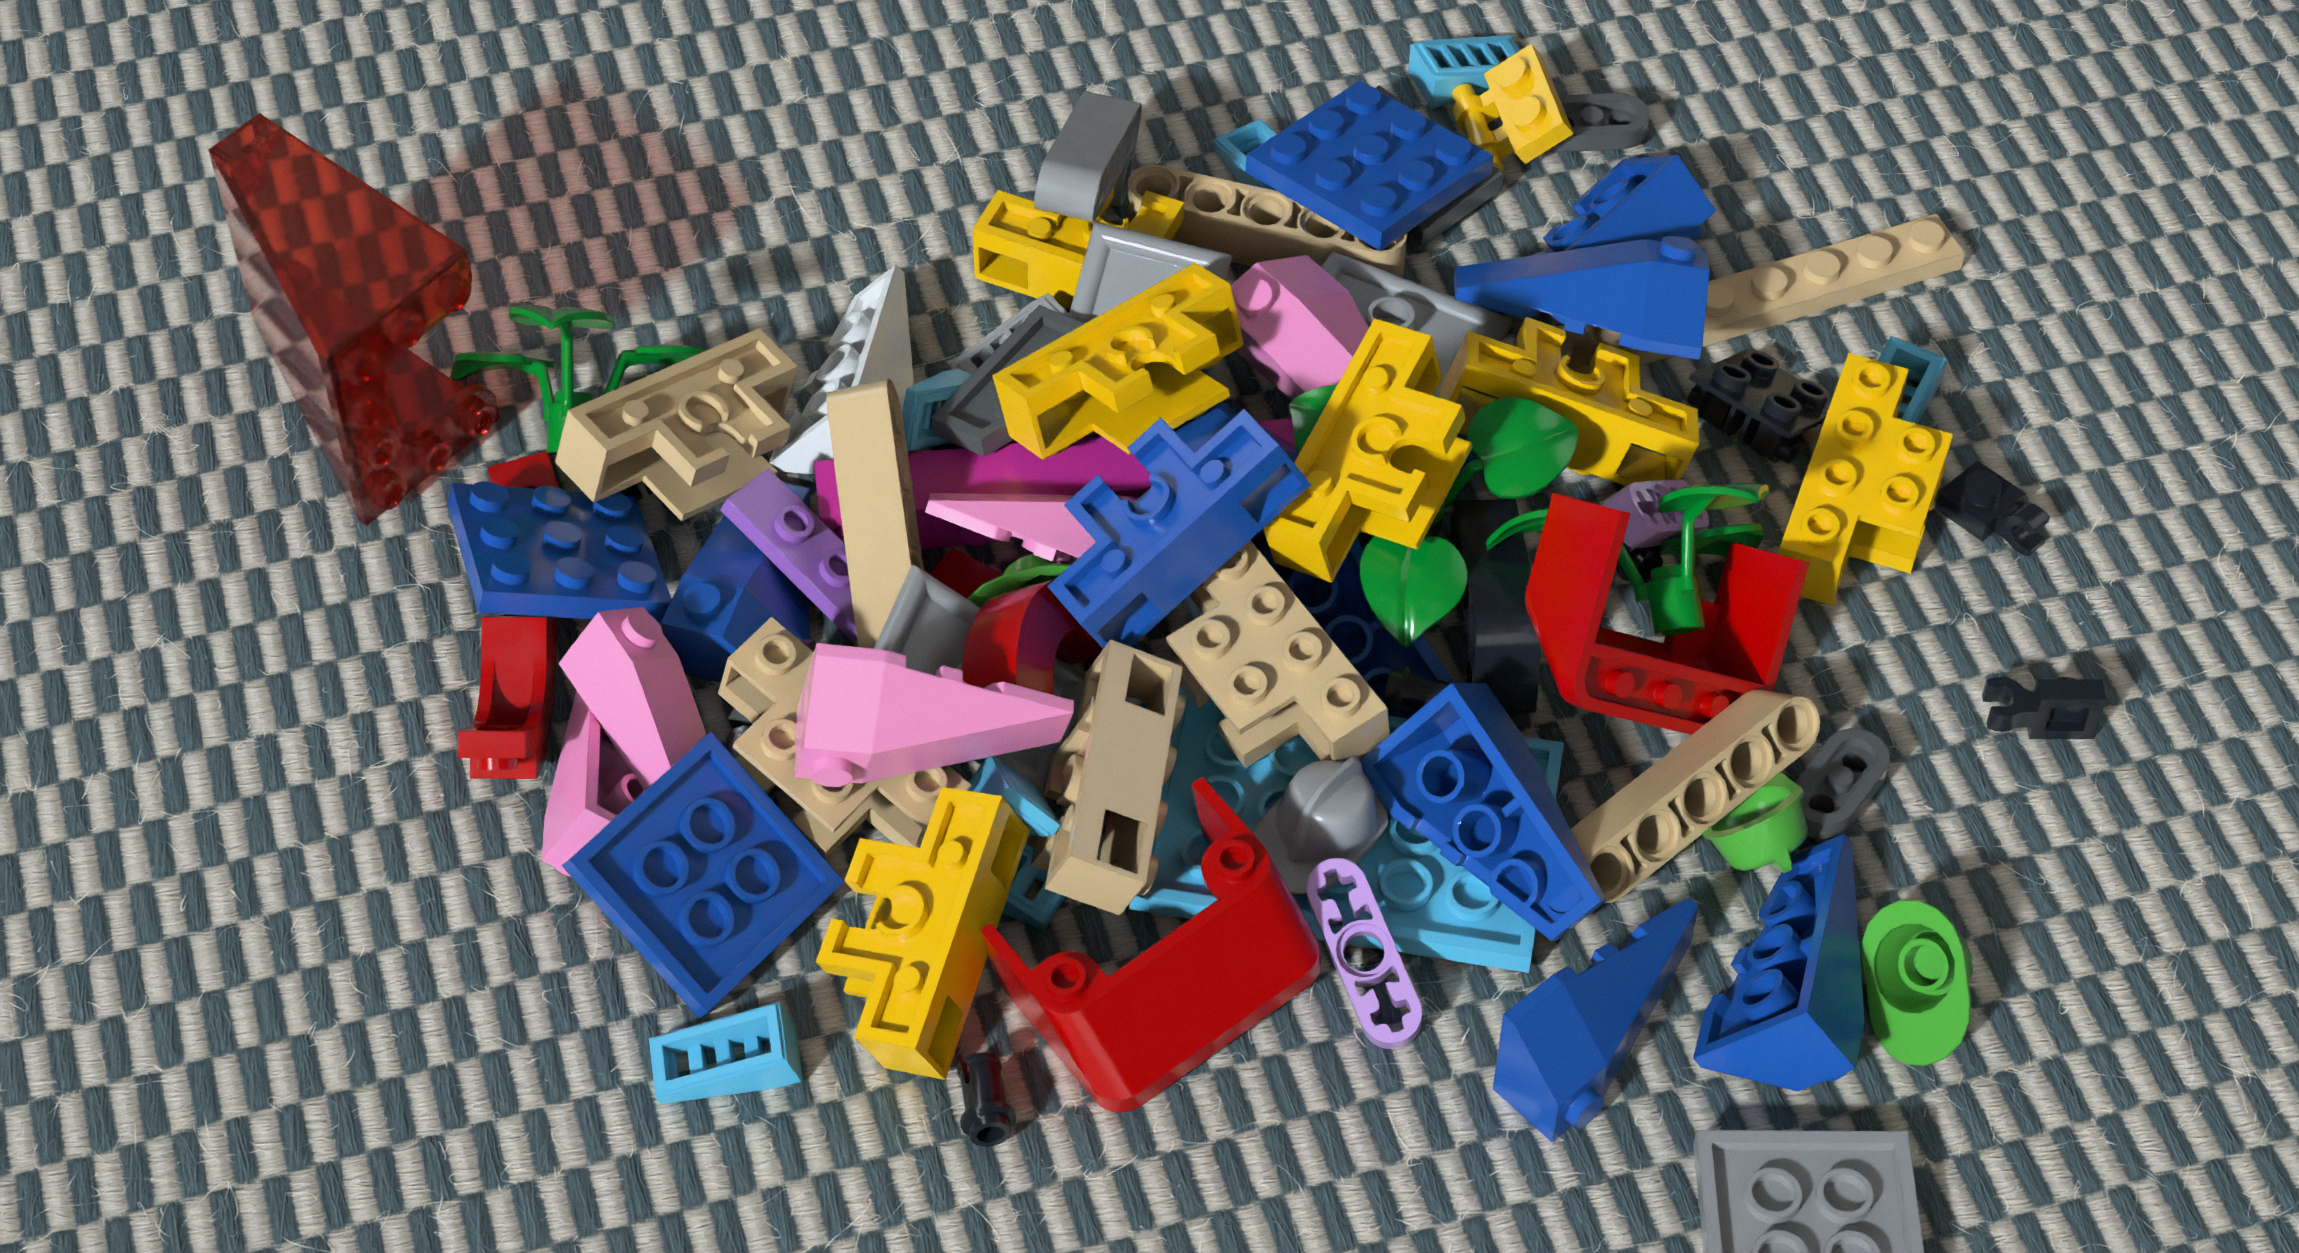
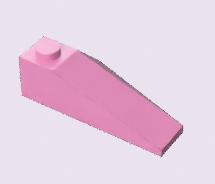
(1296, 324)
(1035, 518)
(635, 690)
(878, 720)
(587, 789)

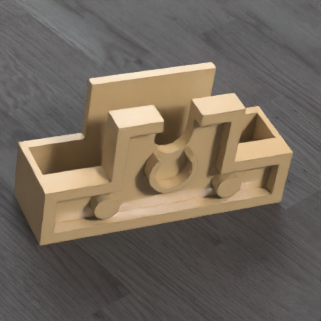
(684, 430)
(1273, 668)
(765, 685)
(1115, 763)

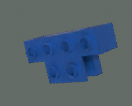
(1178, 530)

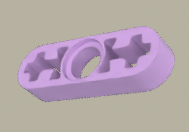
(1646, 524)
(1361, 900)

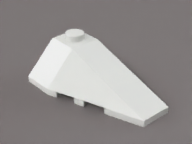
(867, 348)

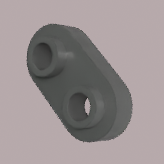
(1604, 122)
(1835, 788)

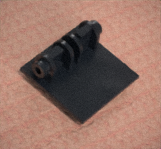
(1762, 399)

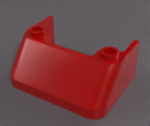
(1641, 679)
(1186, 992)

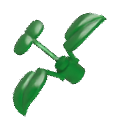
(566, 318)
(1520, 454)
(1674, 588)

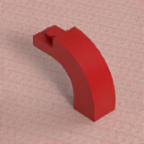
(1019, 637)
(514, 698)

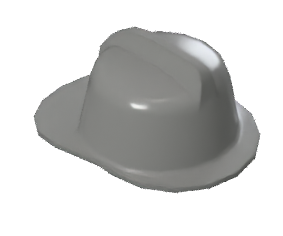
(1321, 817)

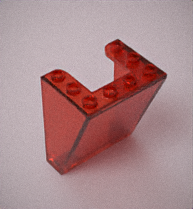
(339, 298)

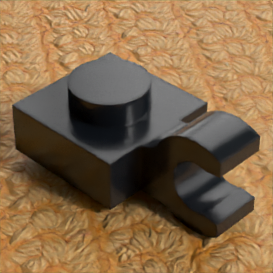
(1989, 504)
(2052, 711)

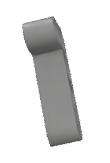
(1090, 158)

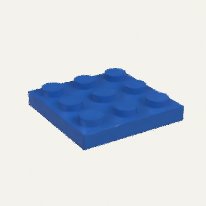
(1369, 164)
(555, 552)
(703, 874)

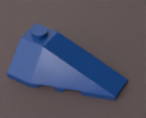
(728, 598)
(1799, 985)

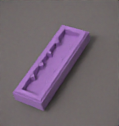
(796, 544)

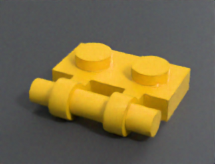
(1525, 101)

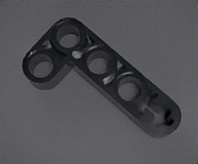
(1498, 628)

